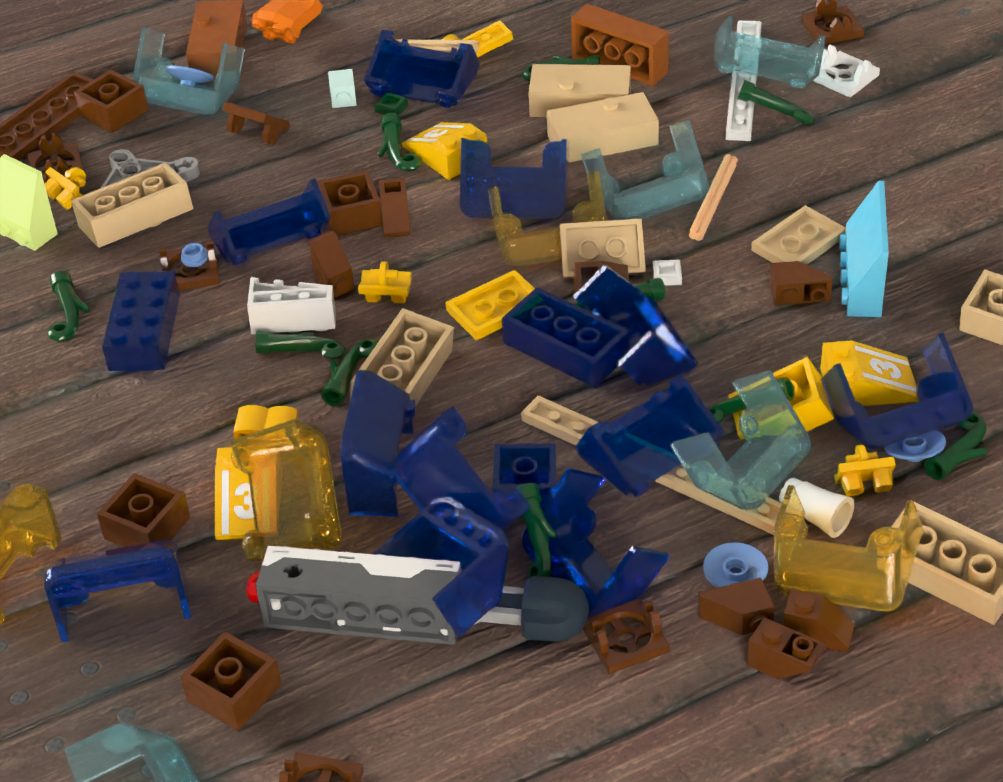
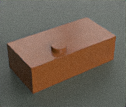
(211, 27)
(621, 42)

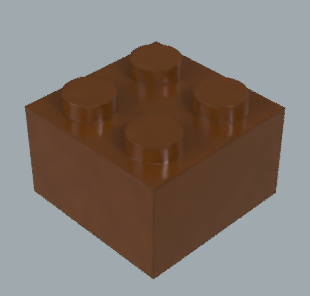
(111, 101)
(351, 203)
(143, 512)
(231, 680)

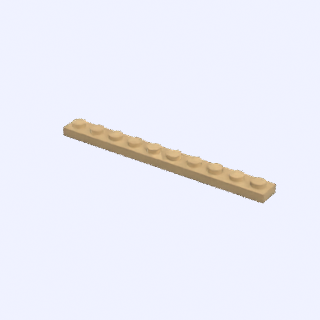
(572, 426)

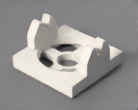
(860, 71)

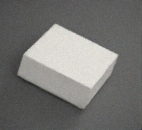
(668, 271)

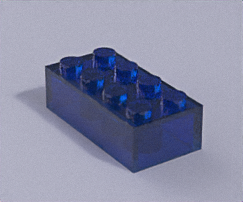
(141, 321)
(565, 337)

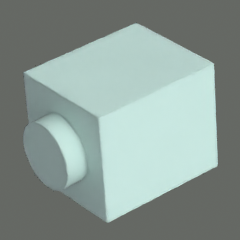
(342, 88)

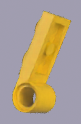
(488, 37)

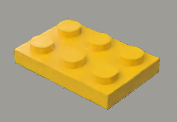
(482, 308)

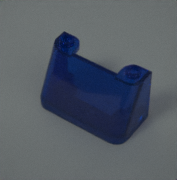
(421, 72)
(637, 445)
(436, 469)

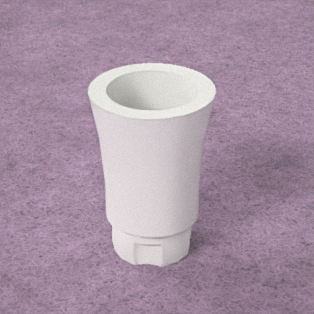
(822, 508)

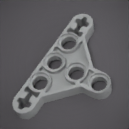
(185, 167)

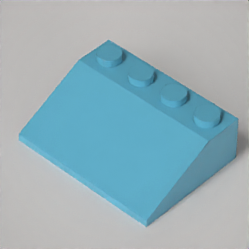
(865, 256)

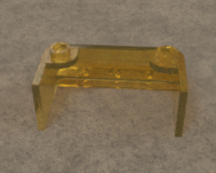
(545, 244)
(843, 573)

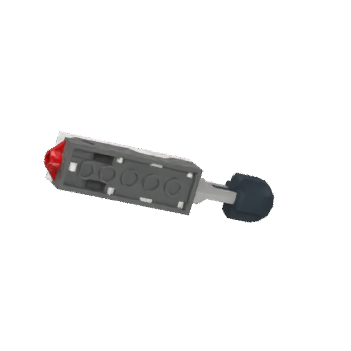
(393, 597)

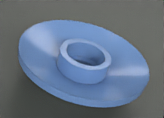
(189, 75)
(918, 447)
(734, 564)

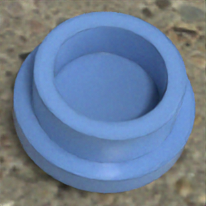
(194, 255)

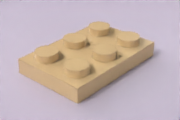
(799, 237)
(603, 241)

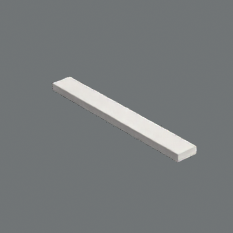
(740, 112)

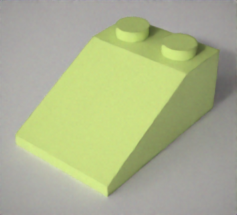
(24, 205)

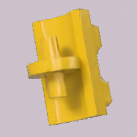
(66, 187)
(385, 282)
(865, 467)

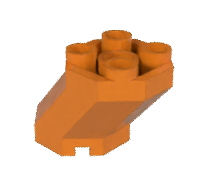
(285, 18)

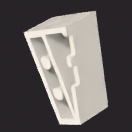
(290, 308)

